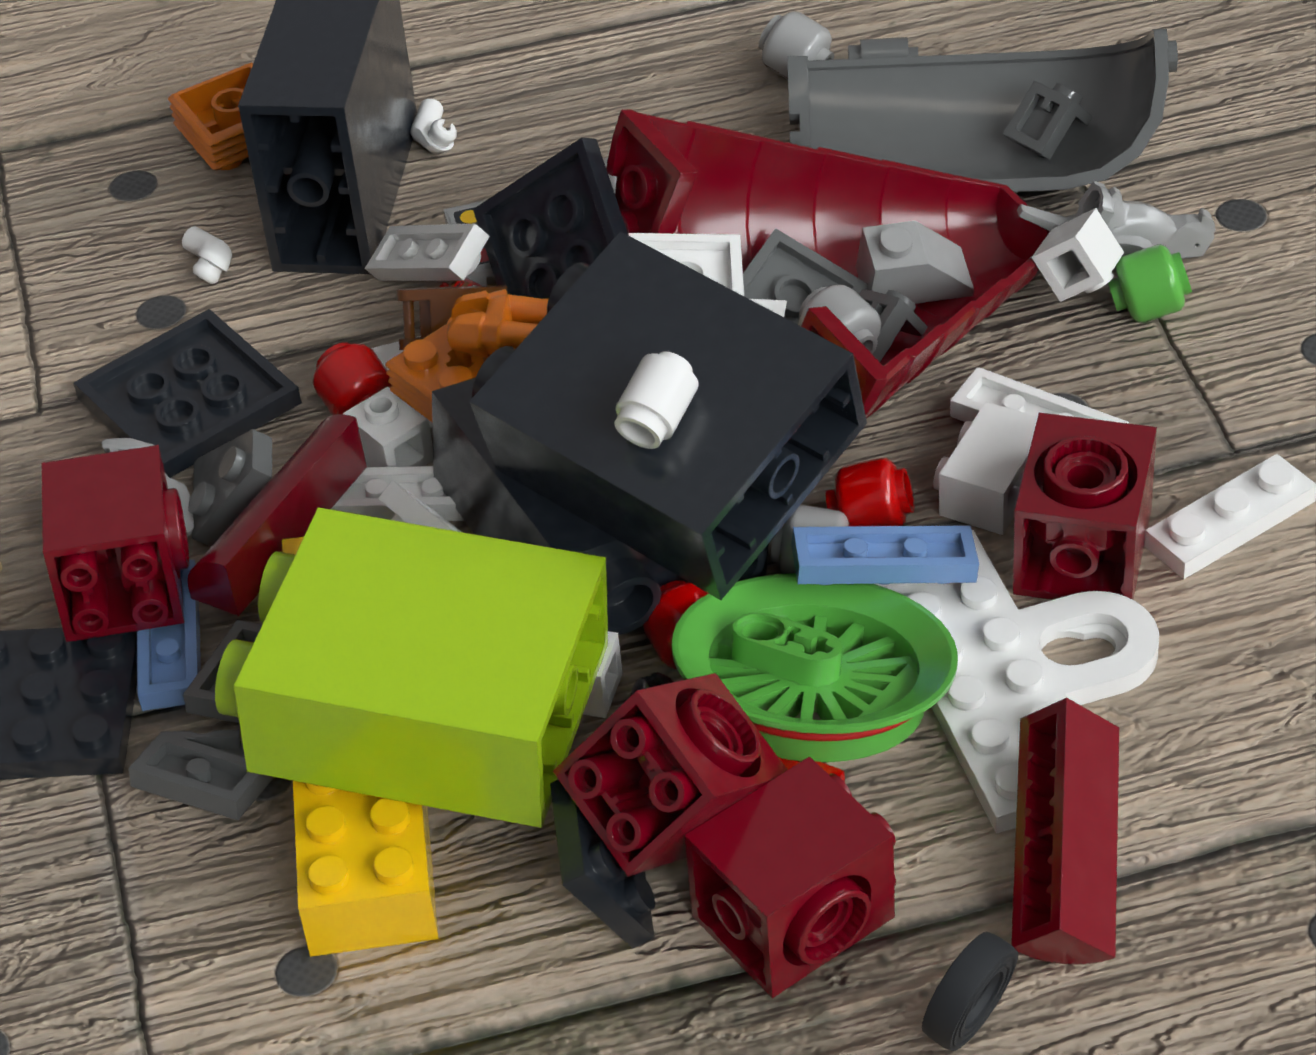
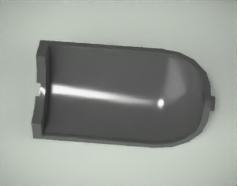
(954, 109)

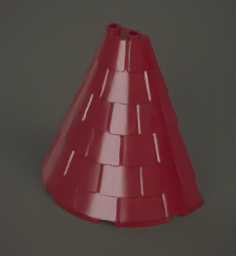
(747, 185)

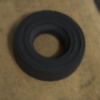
(969, 991)

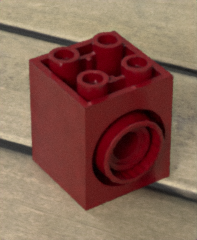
(1083, 507)
(113, 543)
(666, 768)
(791, 875)

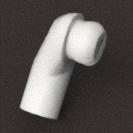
(428, 128)
(213, 254)

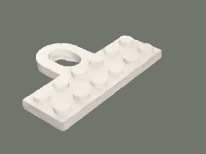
(1009, 677)

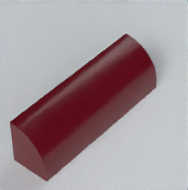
(311, 478)
(1066, 836)

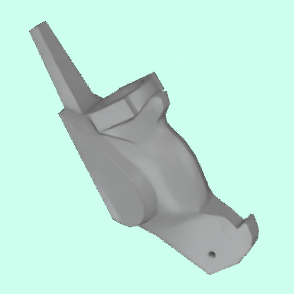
(1136, 223)

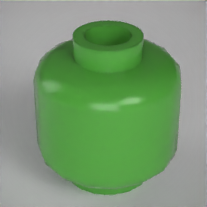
(1150, 283)

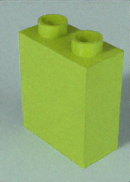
(419, 665)

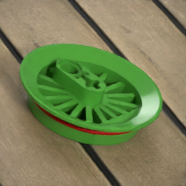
(835, 649)

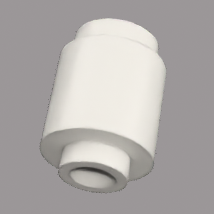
(655, 399)

